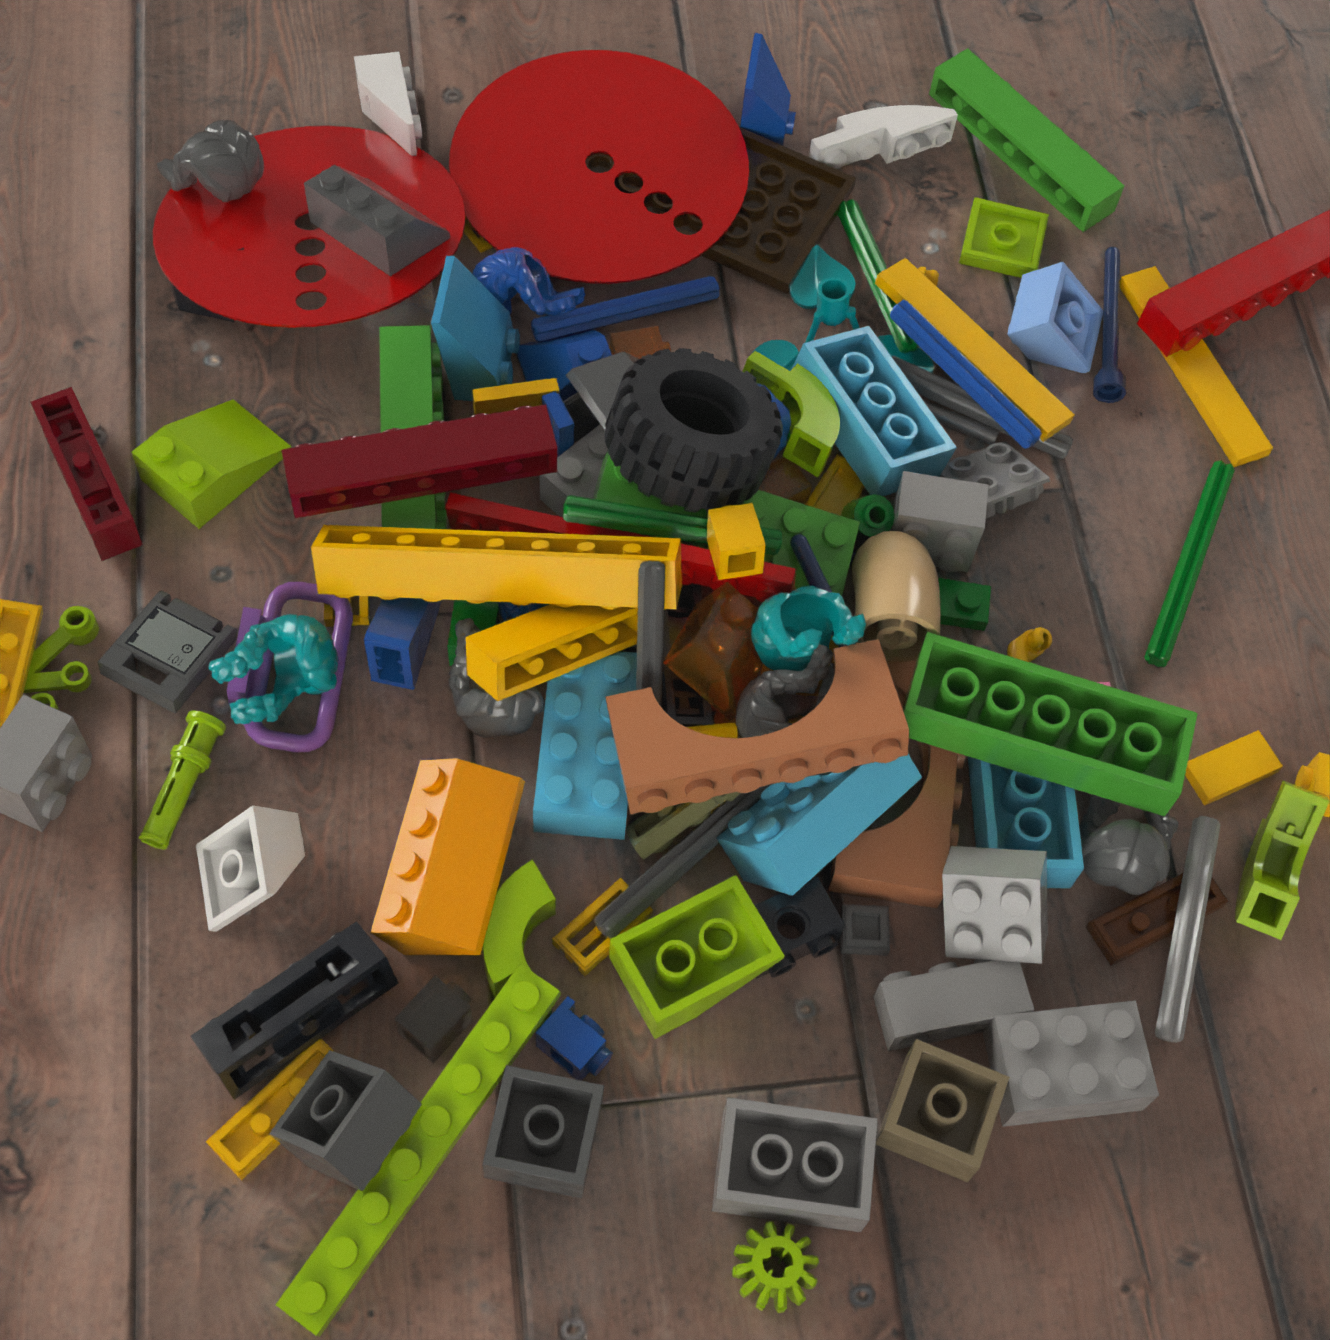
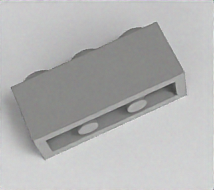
(949, 1001)

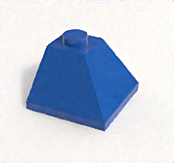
(766, 96)
(559, 355)

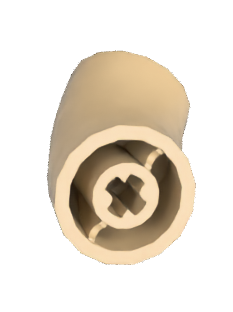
(896, 593)

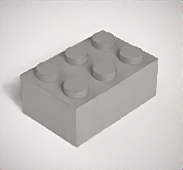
(1071, 1063)
(795, 1165)

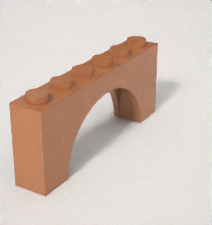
(674, 765)
(909, 854)

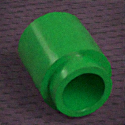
(872, 512)

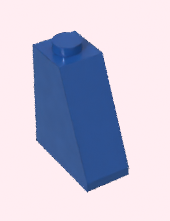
(399, 640)

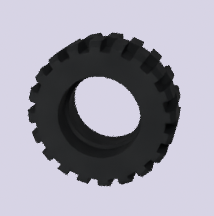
(692, 430)

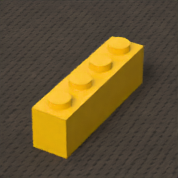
(546, 645)

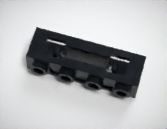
(678, 698)
(294, 1009)

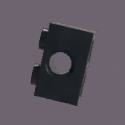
(811, 914)

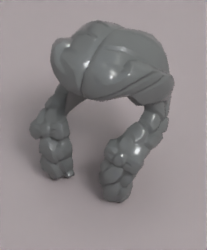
(221, 158)
(772, 697)
(478, 708)
(1125, 851)

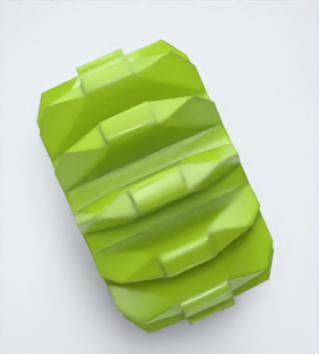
(791, 1279)

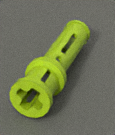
(188, 761)

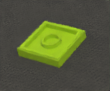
(1003, 238)

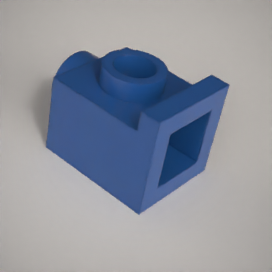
(573, 1041)

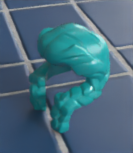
(796, 623)
(302, 661)

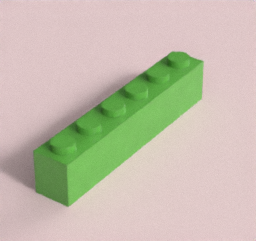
(1026, 140)

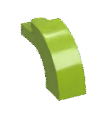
(811, 408)
(1276, 859)
(517, 910)

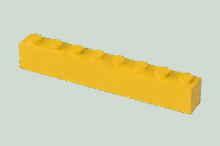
(490, 566)

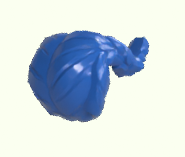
(518, 271)

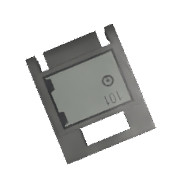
(172, 640)

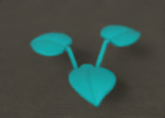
(828, 288)

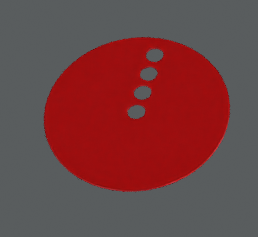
(527, 177)
(201, 235)

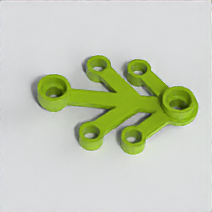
(53, 646)

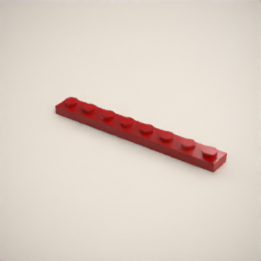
(696, 562)

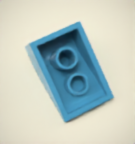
(472, 332)

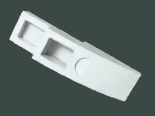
(888, 130)

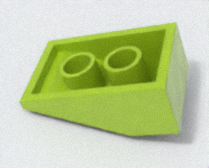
(208, 459)
(693, 955)

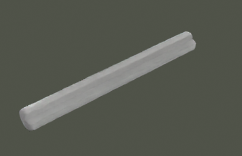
(1187, 930)

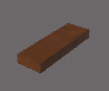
(1144, 920)

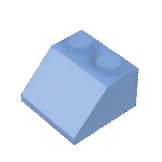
(1055, 319)

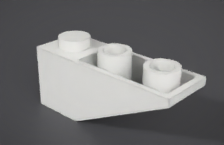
(385, 97)

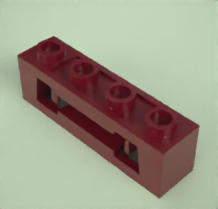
(87, 473)

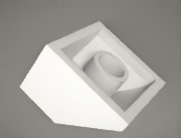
(247, 862)

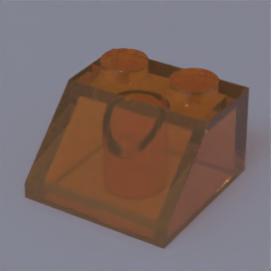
(717, 649)

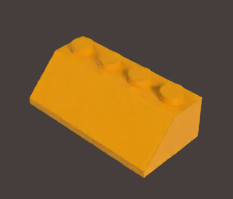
(448, 859)

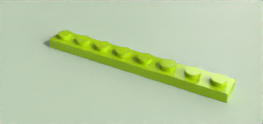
(417, 1155)

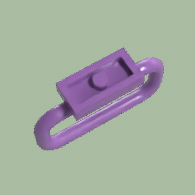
(256, 680)

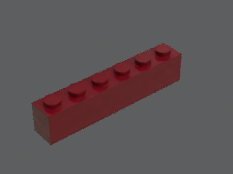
(420, 460)

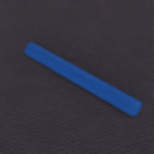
(625, 308)
(965, 374)

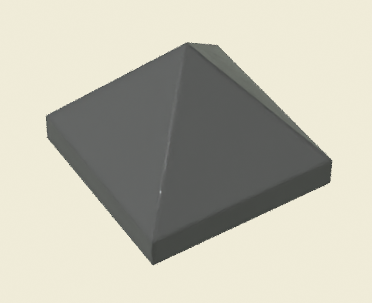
(581, 415)

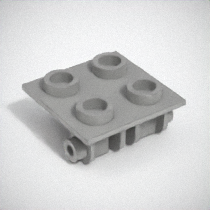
(1009, 474)

